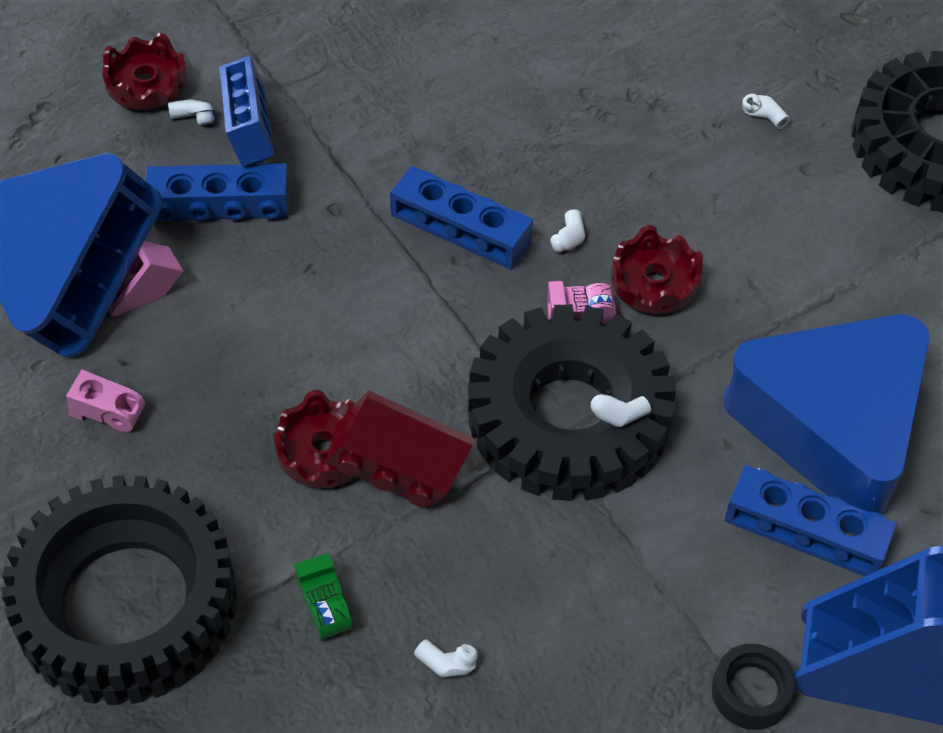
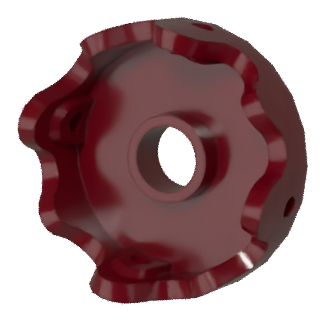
(139, 59)
(652, 254)
(298, 432)

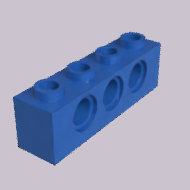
(246, 111)
(221, 191)
(461, 217)
(817, 538)

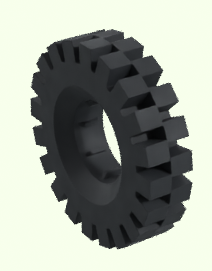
(890, 134)
(568, 349)

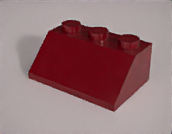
(398, 450)

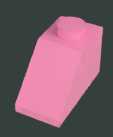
(147, 279)

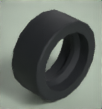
(764, 659)

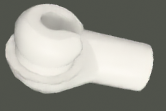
(191, 107)
(765, 107)
(571, 235)
(617, 412)
(447, 664)

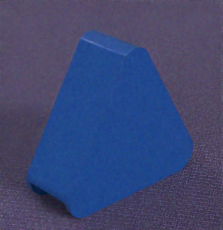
(70, 245)
(835, 402)
(879, 641)

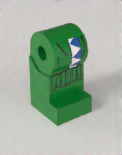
(323, 596)

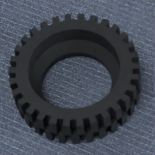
(107, 522)

